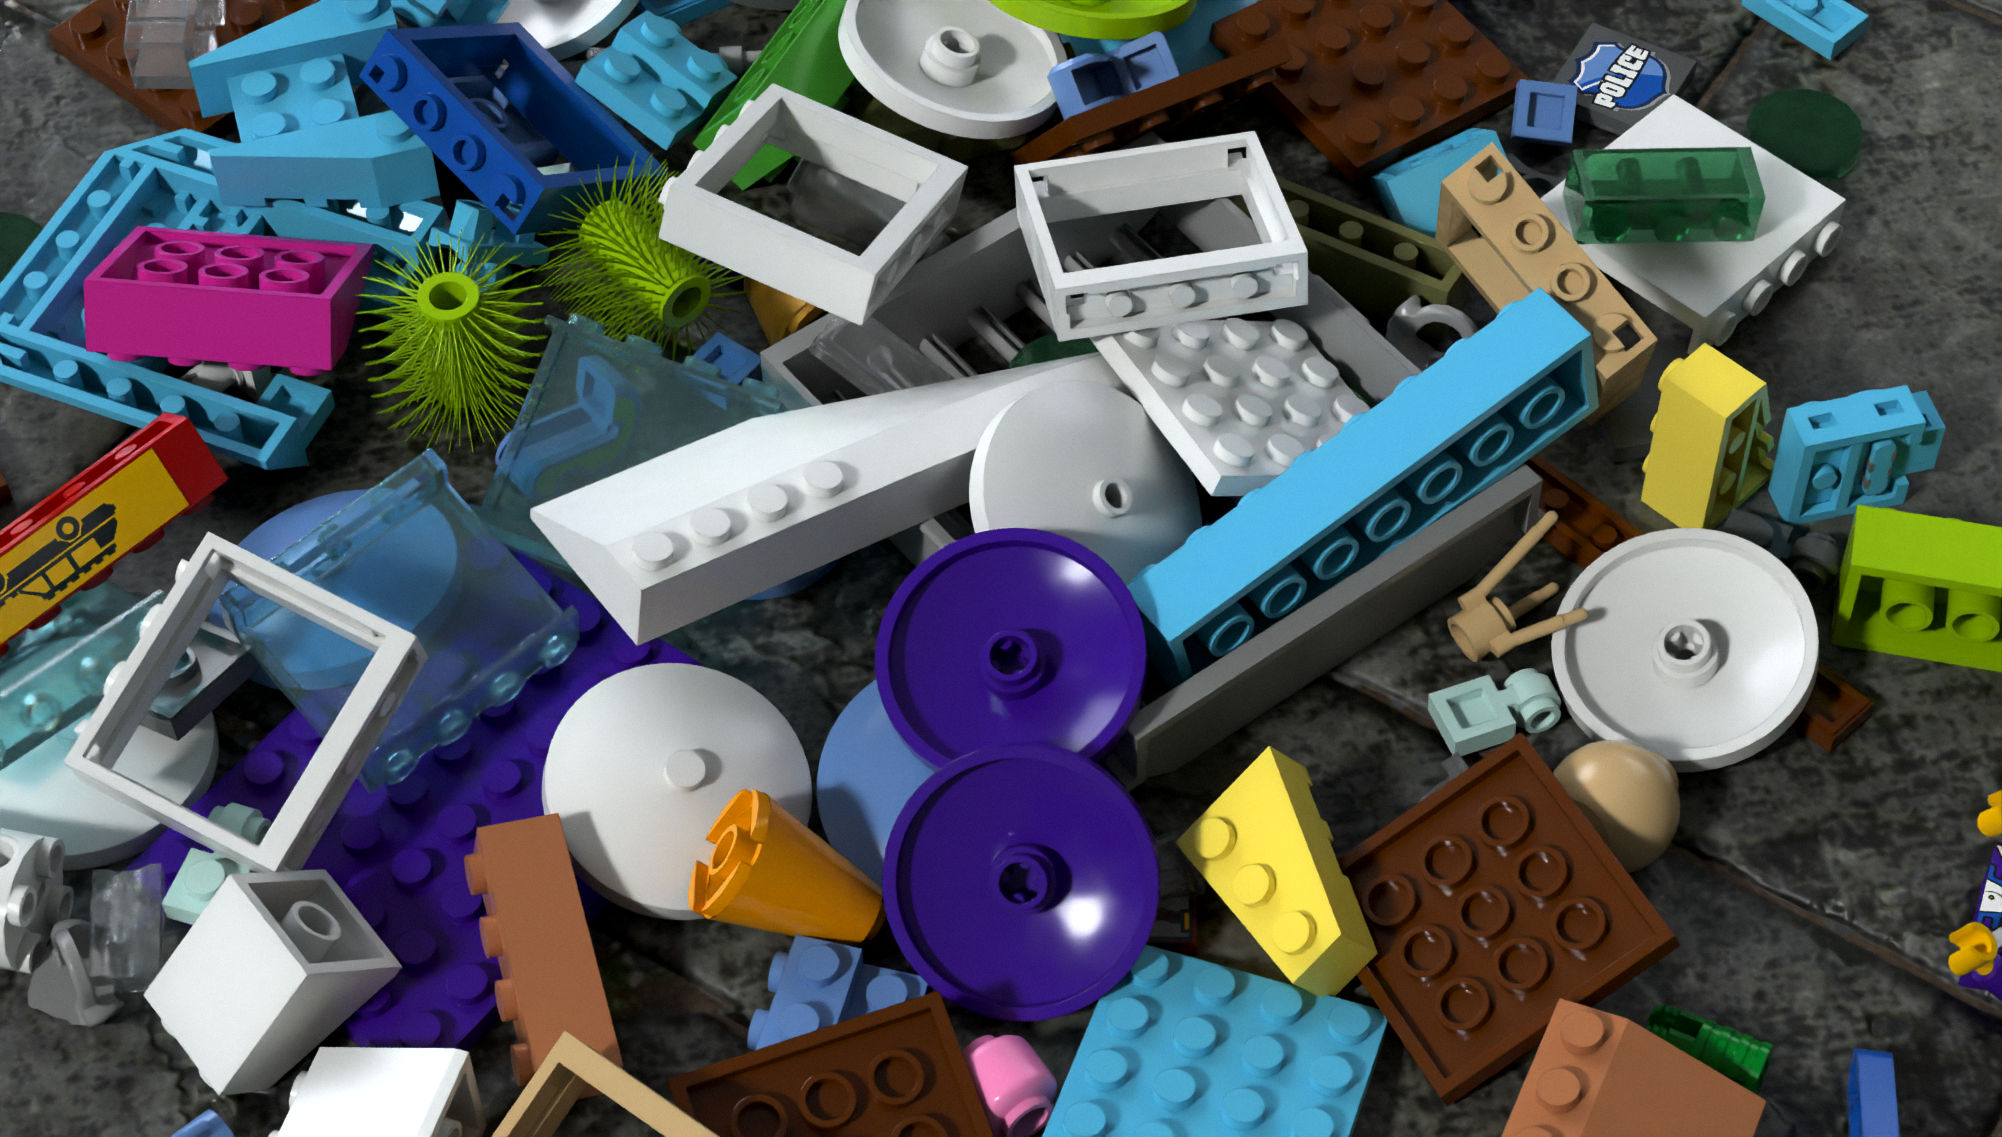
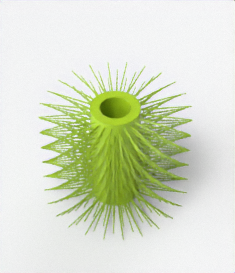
(641, 263)
(453, 340)

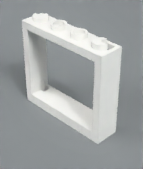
(791, 258)
(1172, 287)
(162, 642)

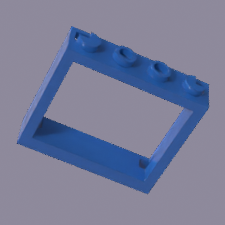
(412, 78)

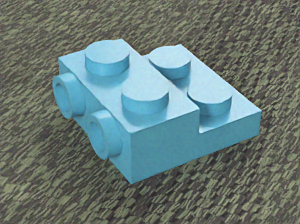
(657, 79)

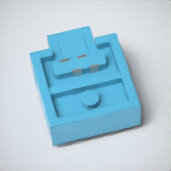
(1853, 453)

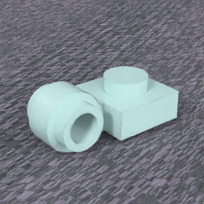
(1480, 716)
(205, 871)

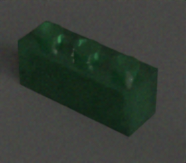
(1663, 195)

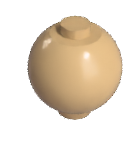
(1625, 797)

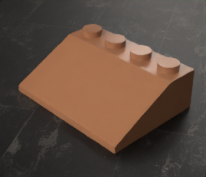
(1620, 1080)

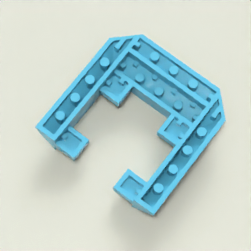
(174, 186)

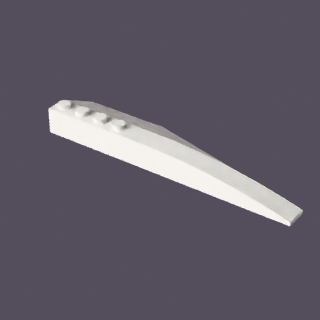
(781, 495)

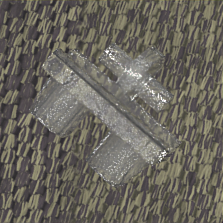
(126, 927)

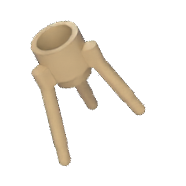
(1487, 625)

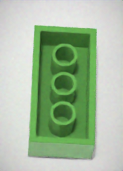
(798, 57)

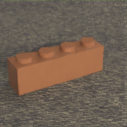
(540, 942)

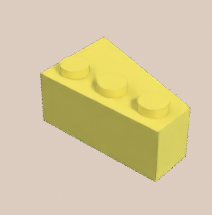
(1707, 440)
(1280, 875)

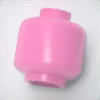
(1011, 1084)

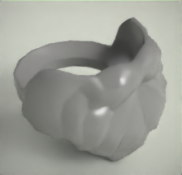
(1411, 317)
(62, 979)

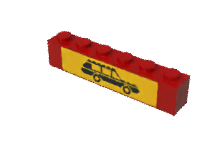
(100, 518)

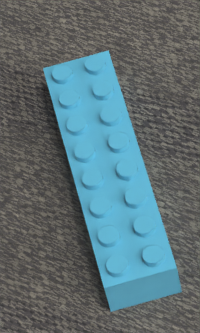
(1371, 485)

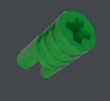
(1719, 1047)

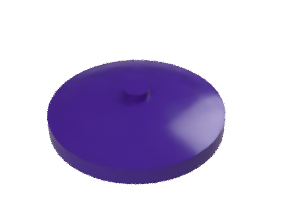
(1011, 645)
(1021, 881)

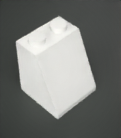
(268, 976)
(385, 1094)

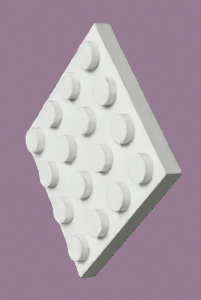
(1233, 395)

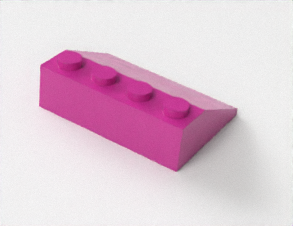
(226, 299)

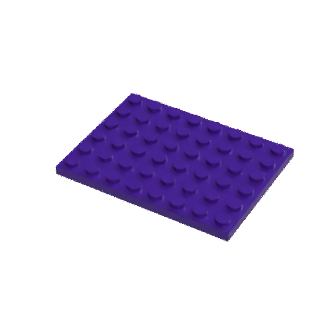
(407, 841)

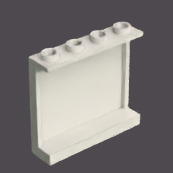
(1723, 281)

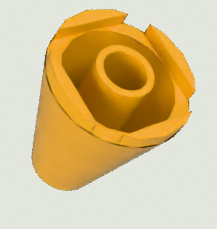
(782, 877)

